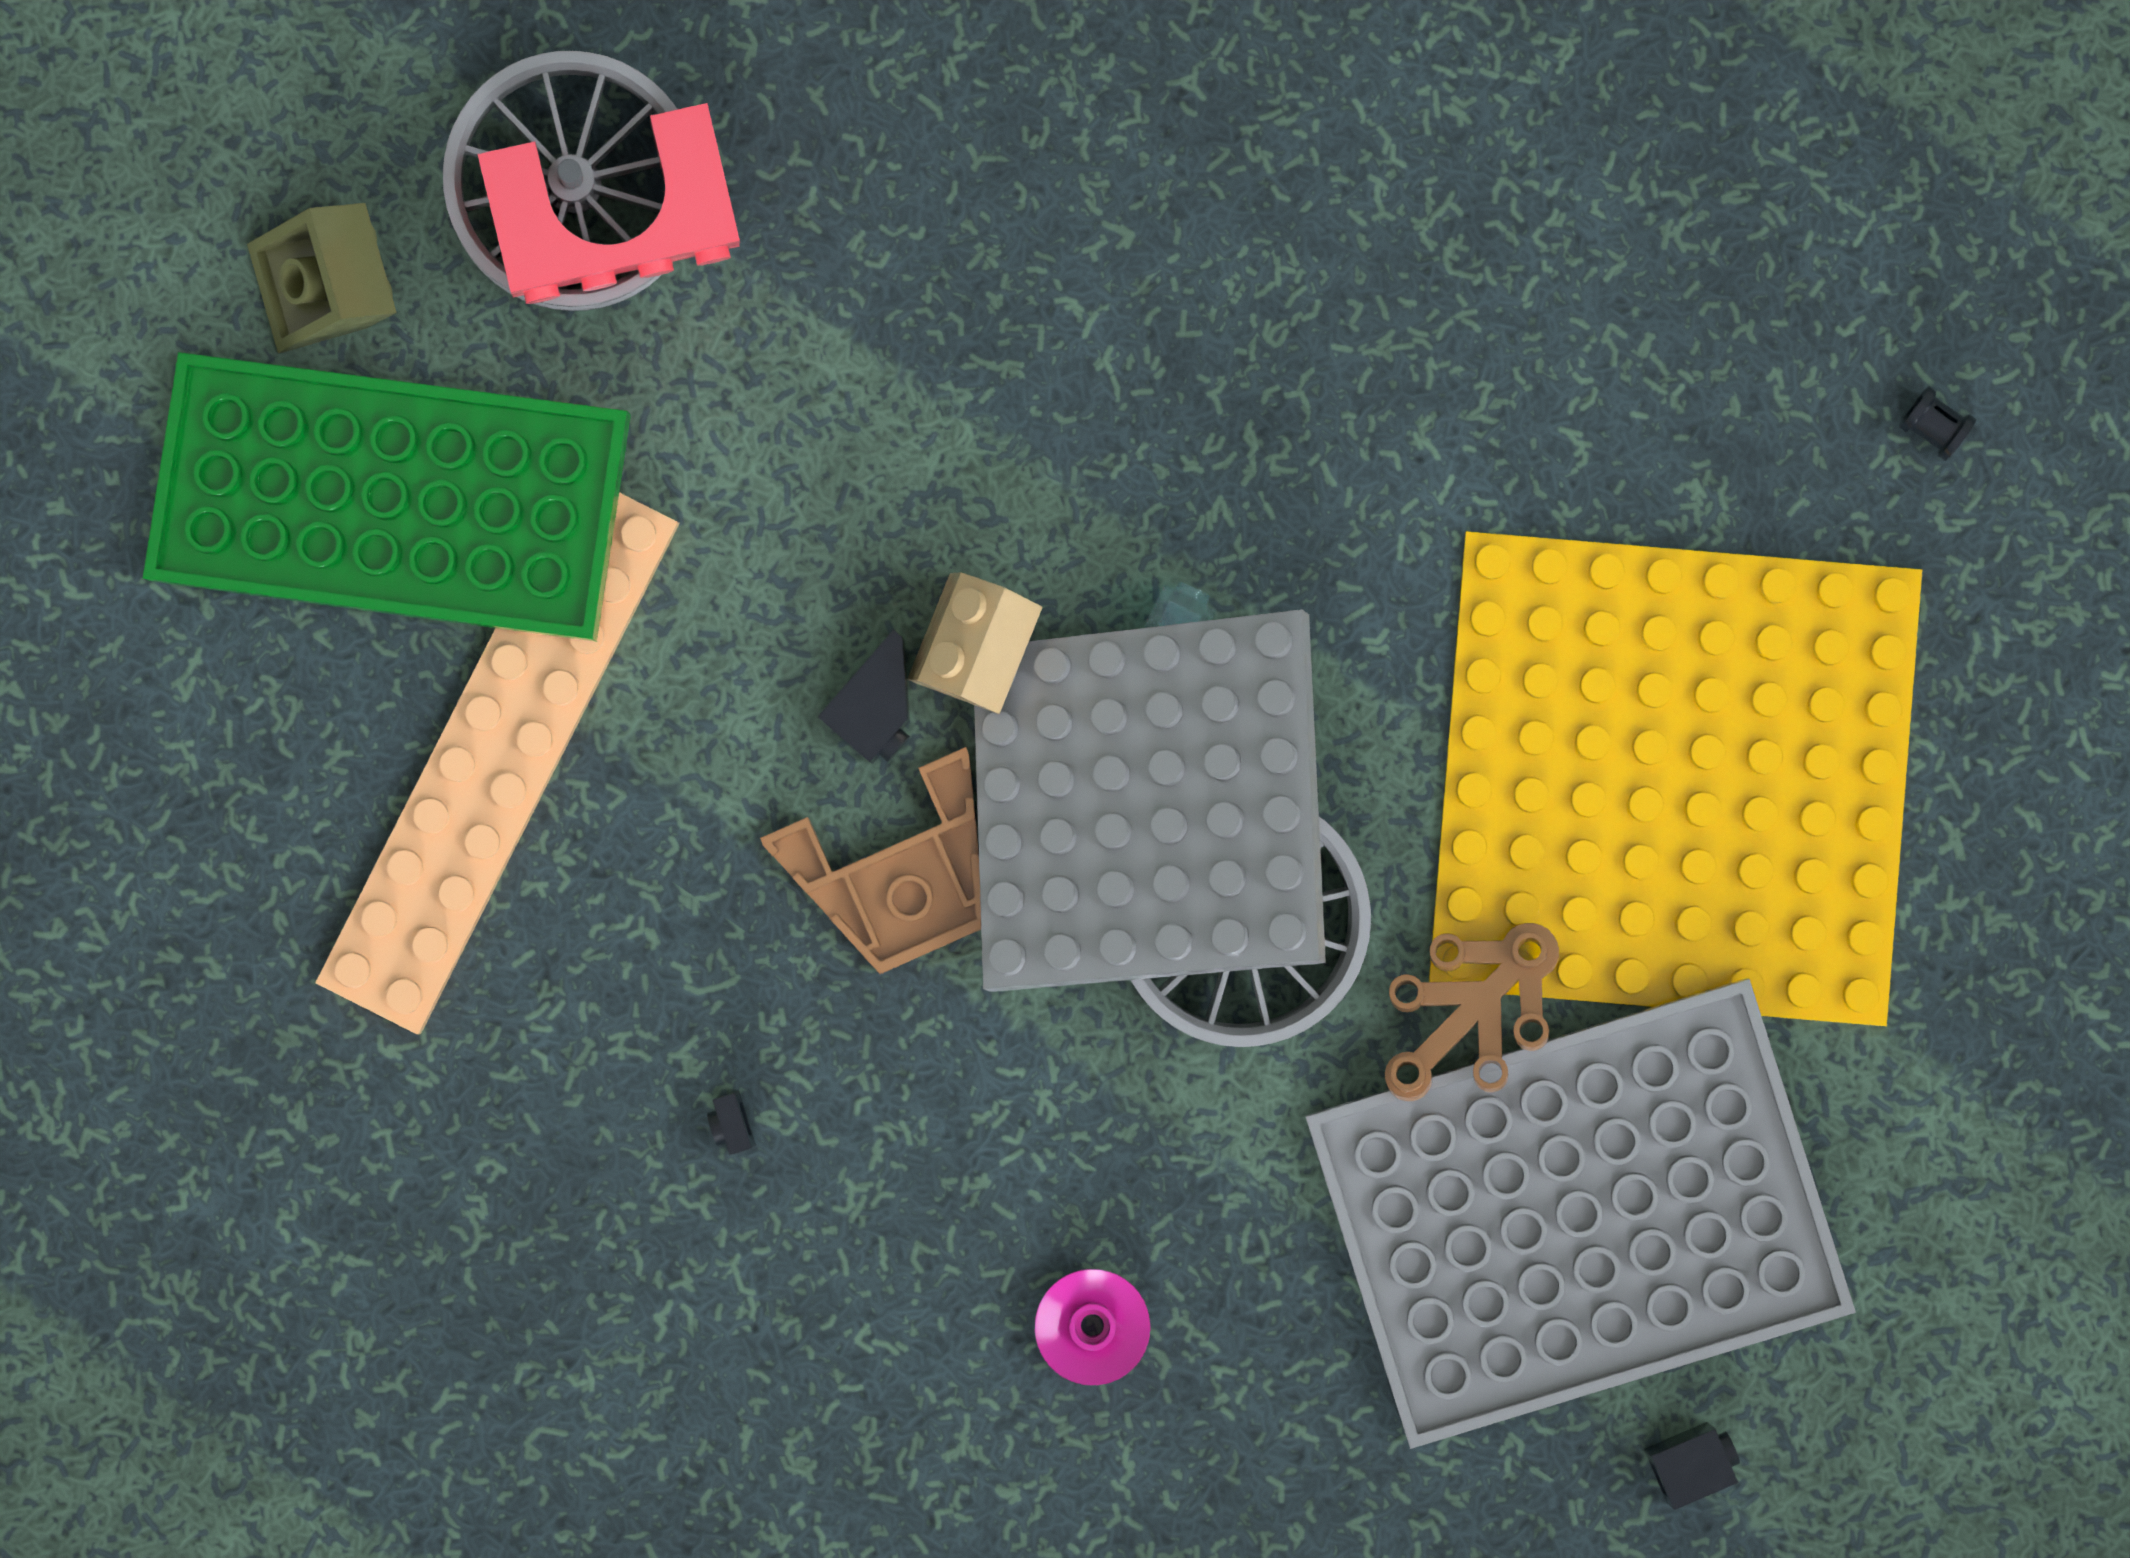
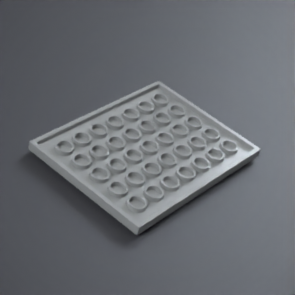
(1585, 1220)

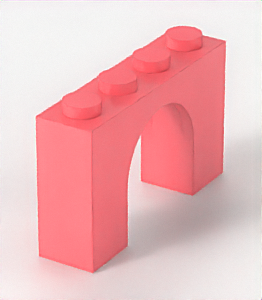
(545, 255)

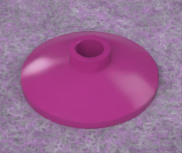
(1098, 1357)

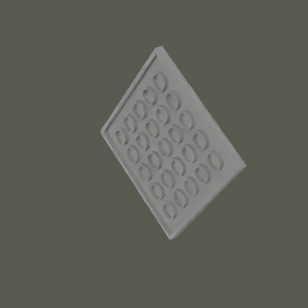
(1151, 806)

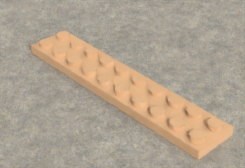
(482, 793)

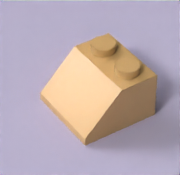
(975, 641)

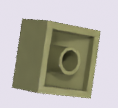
(321, 276)

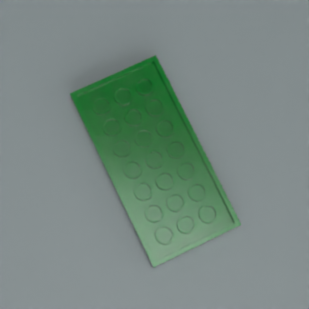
(387, 496)

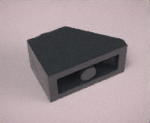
(874, 703)

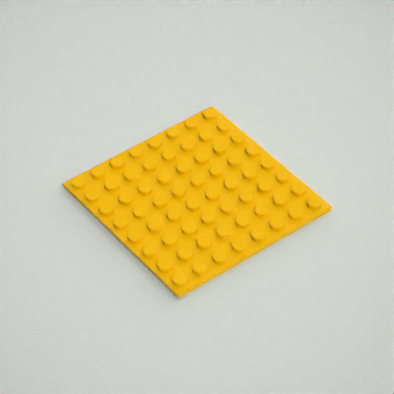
(1679, 771)

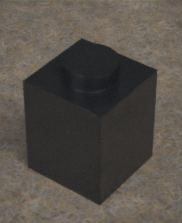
(1693, 1464)

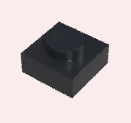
(730, 1123)

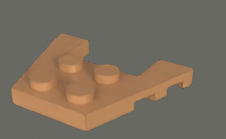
(907, 894)

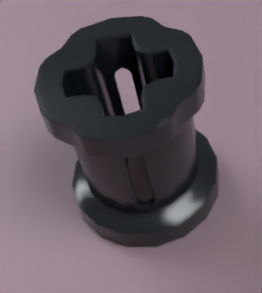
(1937, 423)

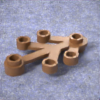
(1477, 1003)

